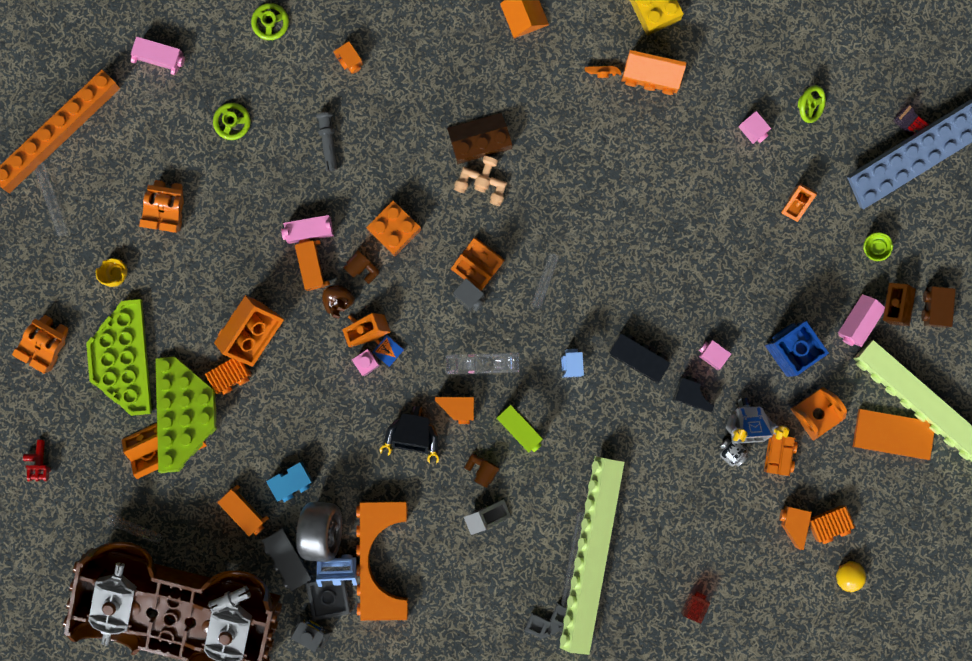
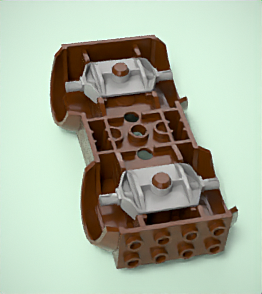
(121, 582)

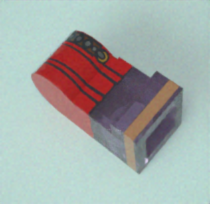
(909, 121)

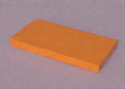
(893, 434)

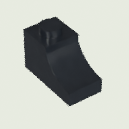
(689, 393)

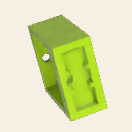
(520, 429)

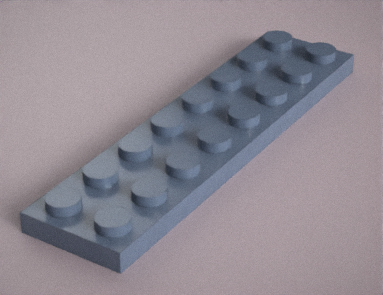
(912, 156)

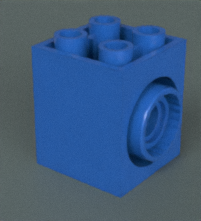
(796, 348)

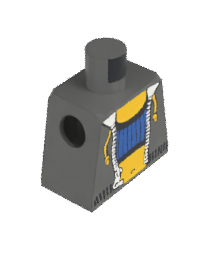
(310, 634)

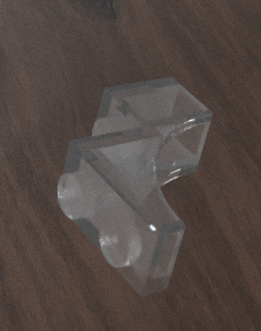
(482, 363)

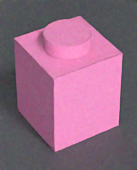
(755, 128)
(714, 354)
(365, 362)

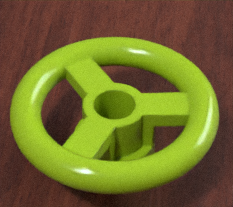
(267, 15)
(808, 103)
(226, 116)

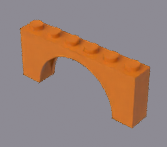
(374, 600)

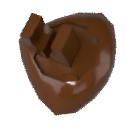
(337, 299)

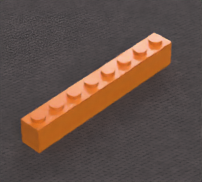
(56, 130)

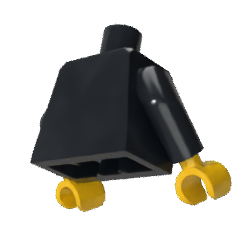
(412, 434)

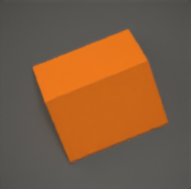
(524, 16)

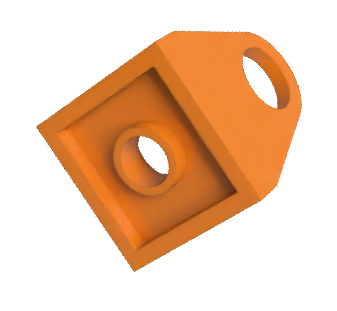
(832, 409)

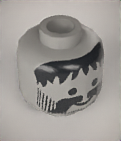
(733, 453)

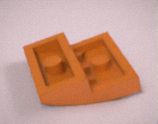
(477, 264)

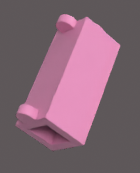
(157, 54)
(307, 229)
(861, 321)

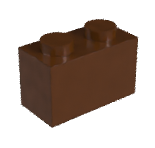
(899, 304)
(938, 307)

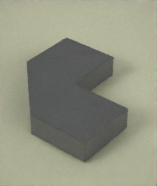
(543, 627)

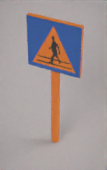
(387, 349)

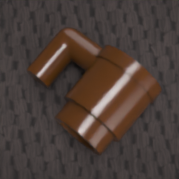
(358, 263)
(486, 471)

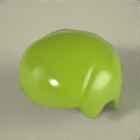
(878, 246)

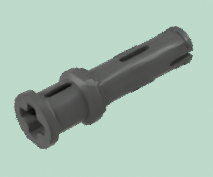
(327, 132)

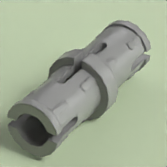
(229, 599)

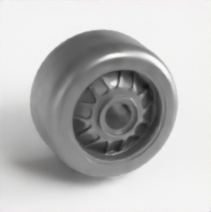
(319, 531)

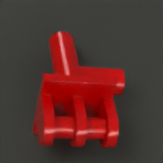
(38, 467)

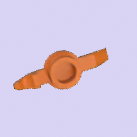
(603, 71)

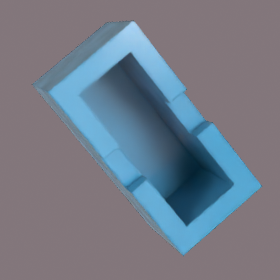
(285, 485)

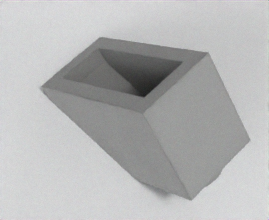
(487, 517)

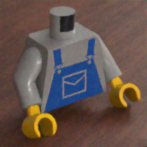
(752, 425)

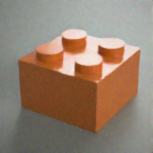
(393, 228)

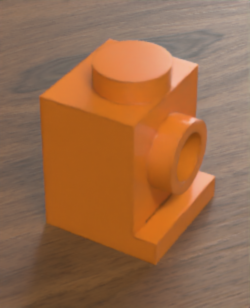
(349, 58)

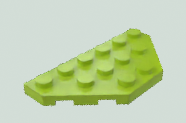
(120, 358)
(183, 413)

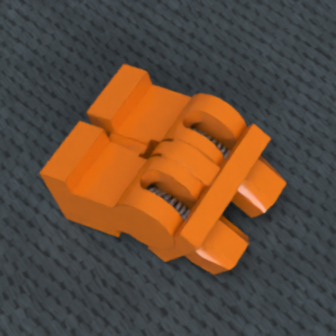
(165, 199)
(41, 344)

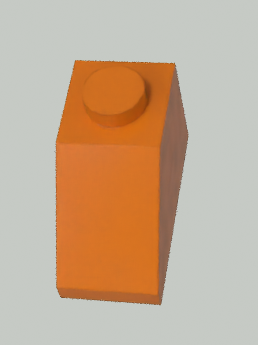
(366, 330)
(458, 408)
(795, 524)

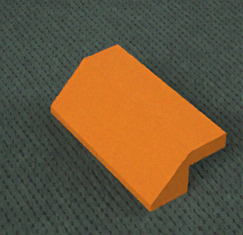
(142, 451)

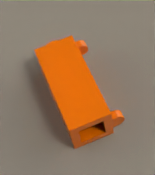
(310, 264)
(242, 512)

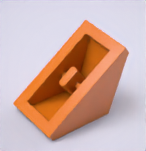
(798, 202)

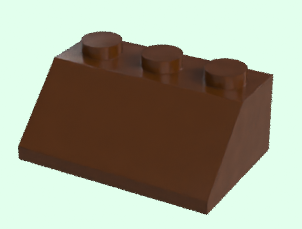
(479, 138)

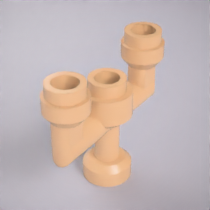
(482, 181)

